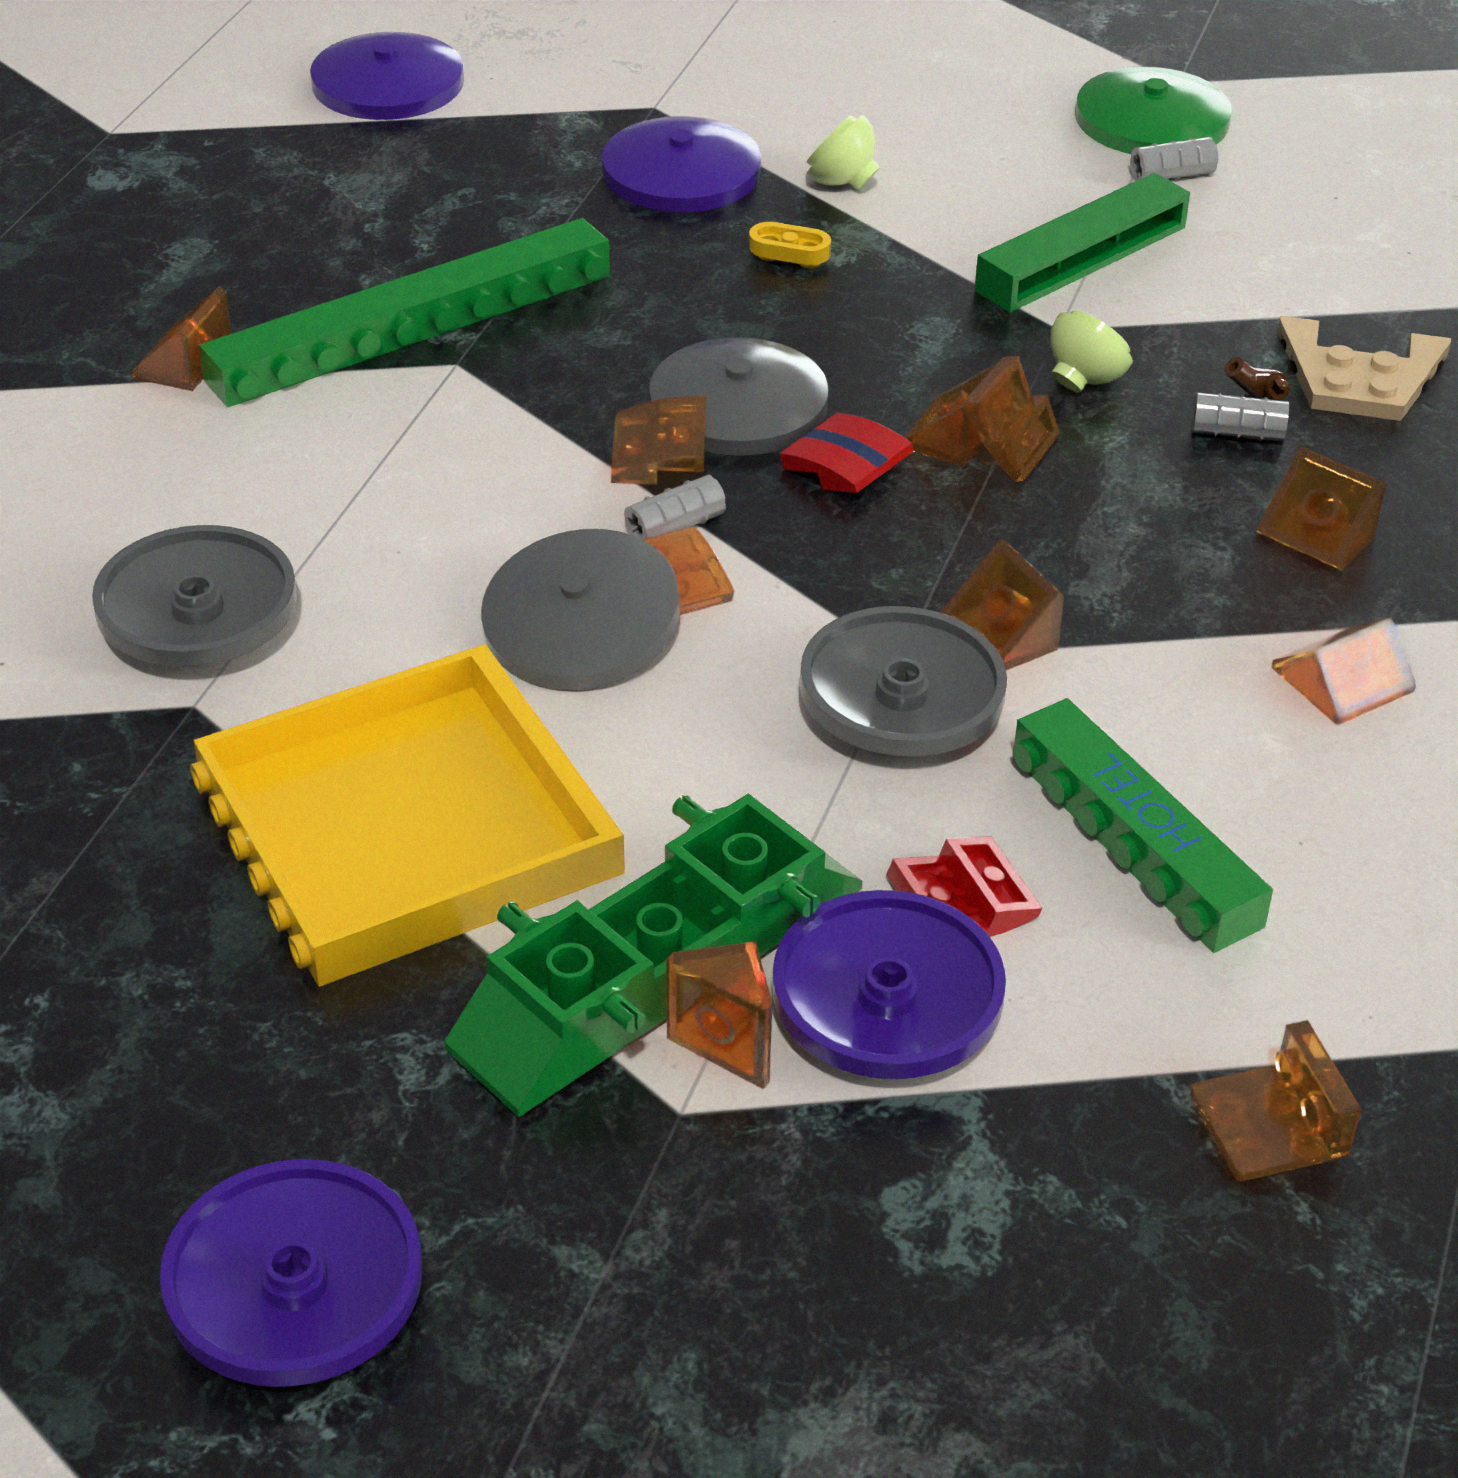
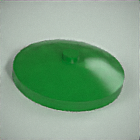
(1151, 106)

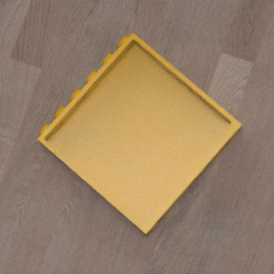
(404, 812)

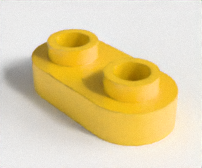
(790, 244)

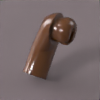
(1257, 381)

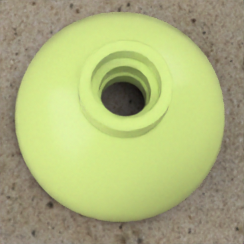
(845, 155)
(1087, 351)

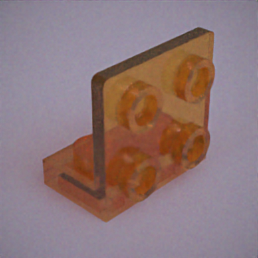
(1281, 1112)

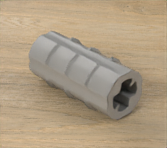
(1175, 159)
(1240, 417)
(676, 508)

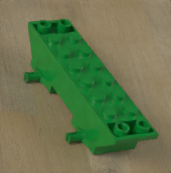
(596, 977)

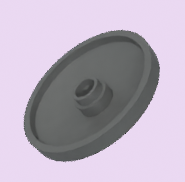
(755, 391)
(194, 595)
(581, 609)
(903, 681)

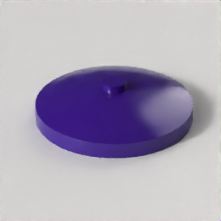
(387, 75)
(681, 164)
(888, 984)
(291, 1272)

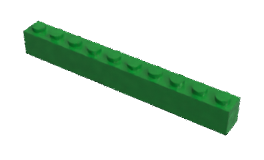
(403, 312)

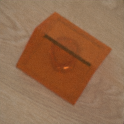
(176, 356)
(946, 425)
(1324, 509)
(1010, 606)
(1350, 670)
(722, 1008)

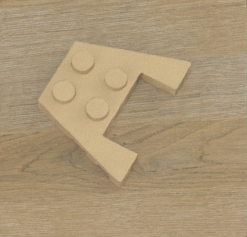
(1356, 380)

